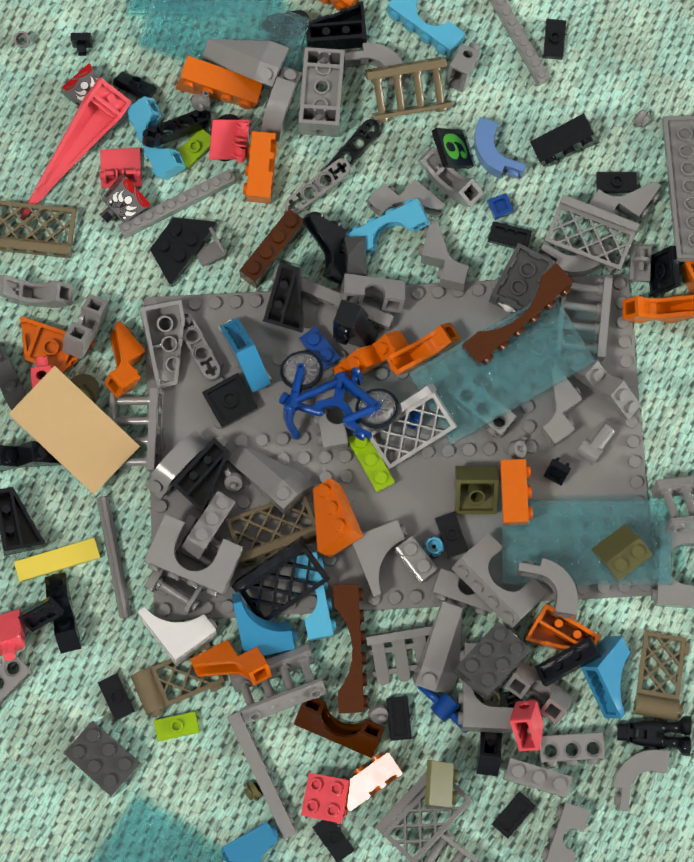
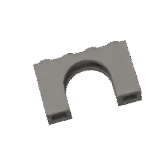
(213, 578)
(677, 594)
(506, 604)
(476, 715)

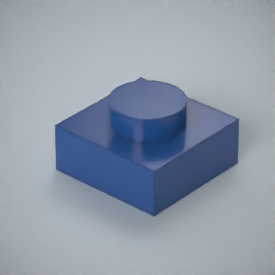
(500, 206)

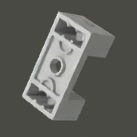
(321, 110)

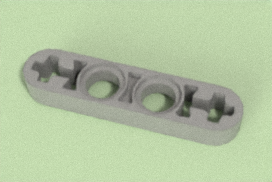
(319, 189)
(200, 343)

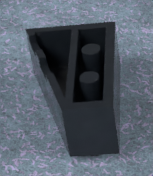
(339, 30)
(565, 140)
(285, 300)
(203, 474)
(16, 527)

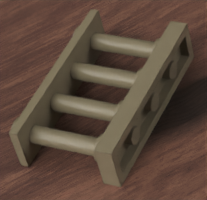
(396, 73)

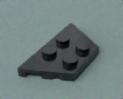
(180, 245)

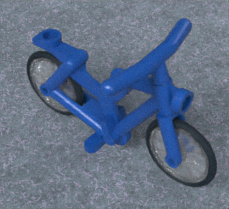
(304, 370)

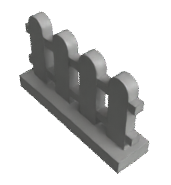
(399, 648)

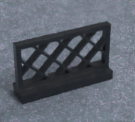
(274, 563)

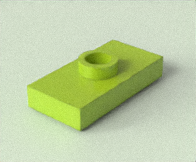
(195, 148)
(176, 726)

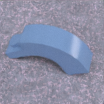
(489, 156)

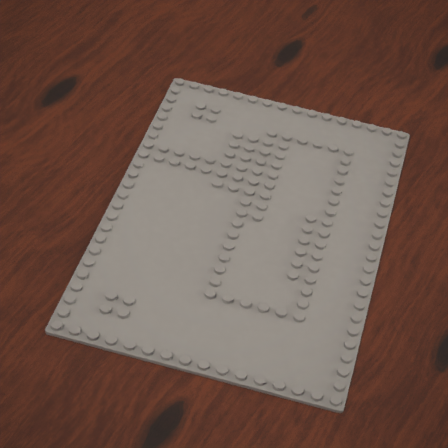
(422, 481)

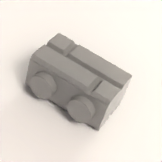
(416, 559)

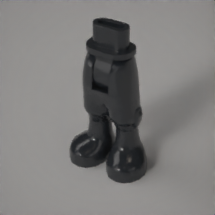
(651, 734)

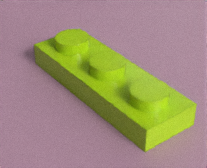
(371, 463)

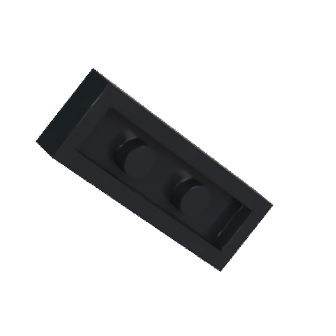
(568, 661)

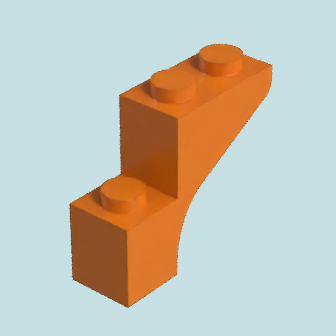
(666, 309)
(423, 350)
(126, 353)
(371, 356)
(224, 661)

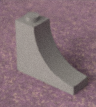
(374, 548)

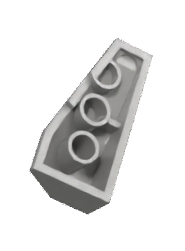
(250, 58)
(163, 331)
(273, 479)
(441, 651)

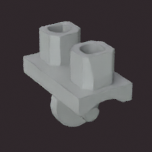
(640, 263)

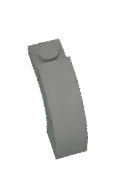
(377, 56)
(280, 101)
(454, 185)
(576, 264)
(49, 295)
(175, 463)
(559, 581)
(633, 766)

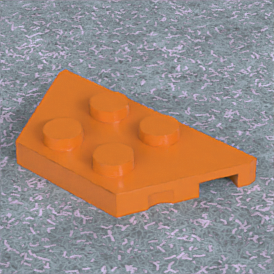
(46, 341)

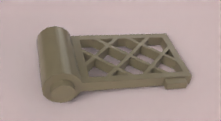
(154, 696)
(660, 703)

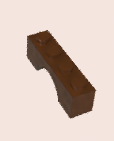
(263, 258)
(359, 737)

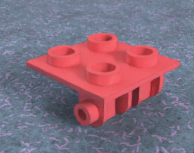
(229, 139)
(118, 162)
(325, 798)

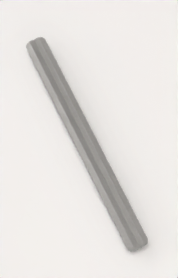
(114, 557)

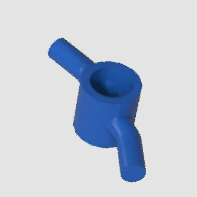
(443, 706)

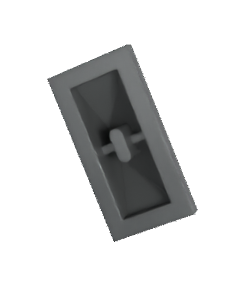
(355, 255)

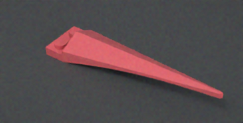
(94, 117)

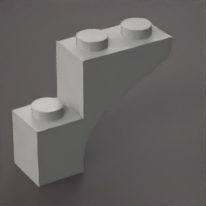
(387, 198)
(632, 204)
(434, 253)
(610, 388)
(564, 399)

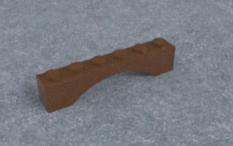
(486, 343)
(350, 694)

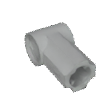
(594, 445)

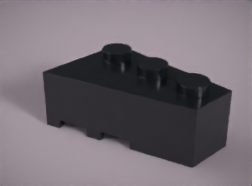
(353, 326)

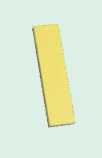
(57, 560)

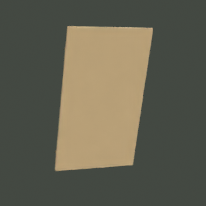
(74, 430)

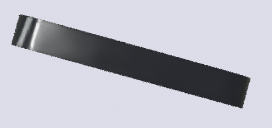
(156, 136)
(354, 152)

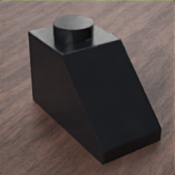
(489, 753)

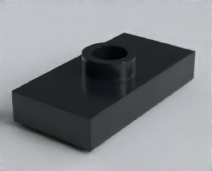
(554, 39)
(134, 85)
(616, 182)
(508, 235)
(451, 534)
(41, 614)
(116, 697)
(398, 718)
(513, 814)
(333, 839)

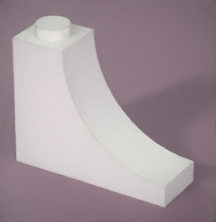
(179, 638)

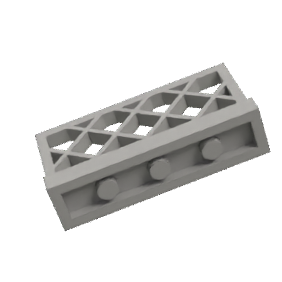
(598, 216)
(404, 409)
(406, 806)

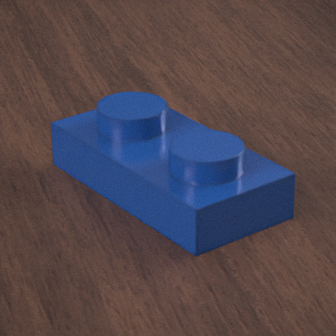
(317, 344)

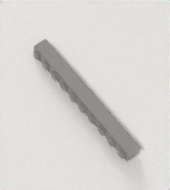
(520, 41)
(177, 203)
(332, 298)
(261, 774)

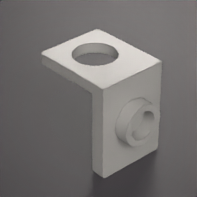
(211, 251)

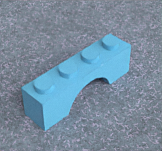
(444, 37)
(166, 161)
(409, 215)
(318, 622)

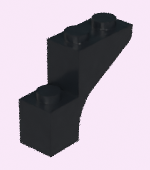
(330, 238)
(25, 455)
(65, 626)

